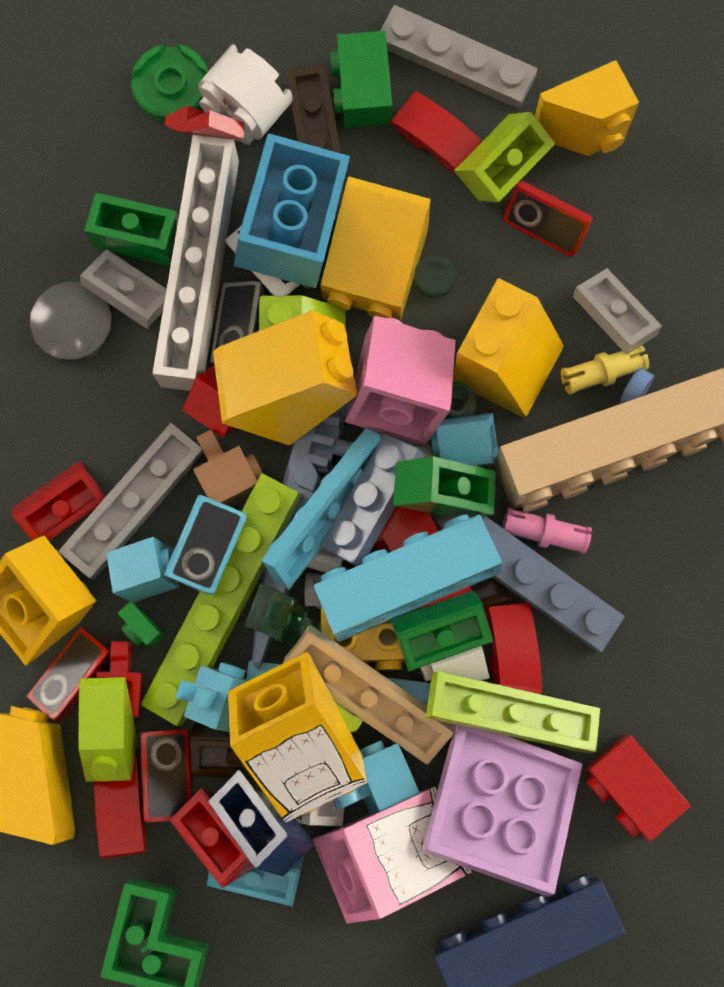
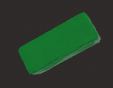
(442, 630)

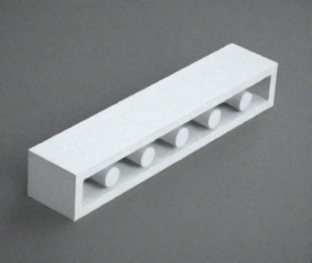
(196, 262)

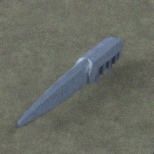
(308, 456)

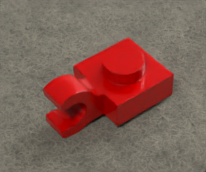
(120, 666)

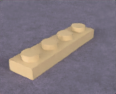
(374, 697)

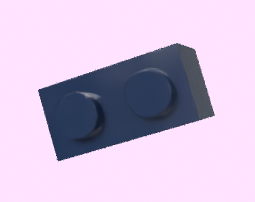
(258, 826)

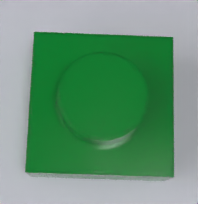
(139, 626)

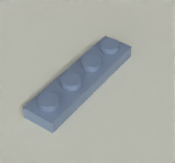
(553, 591)

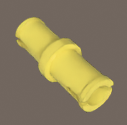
(603, 369)

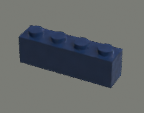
(530, 939)

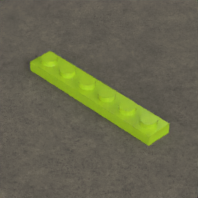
(215, 615)

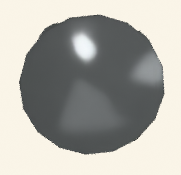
(70, 321)

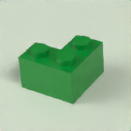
(141, 949)

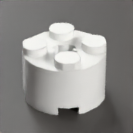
(244, 90)

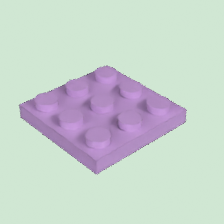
(503, 809)

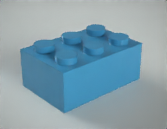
(291, 211)

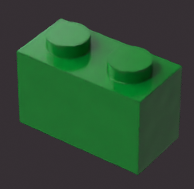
(364, 79)
(132, 229)
(444, 487)

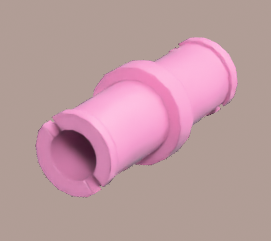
(547, 530)

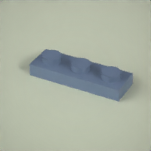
(368, 503)

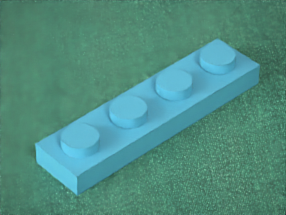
(302, 538)

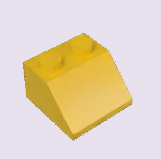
(589, 111)
(39, 598)

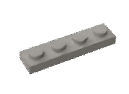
(458, 57)
(131, 501)

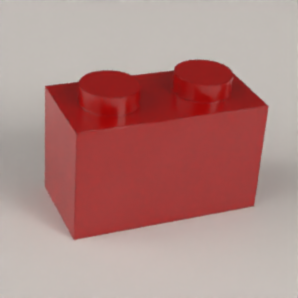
(635, 788)

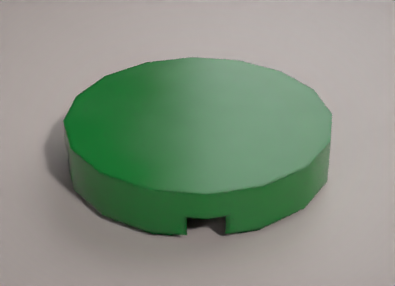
(167, 80)

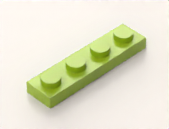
(512, 712)

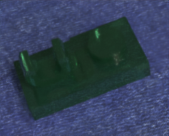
(279, 616)

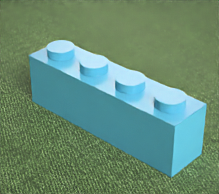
(408, 577)

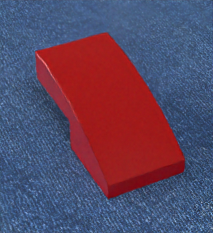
(209, 123)
(436, 130)
(514, 647)
(120, 816)

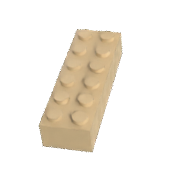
(612, 442)

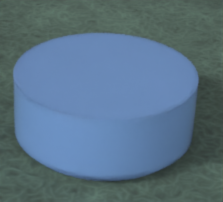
(637, 385)

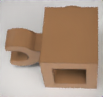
(227, 475)

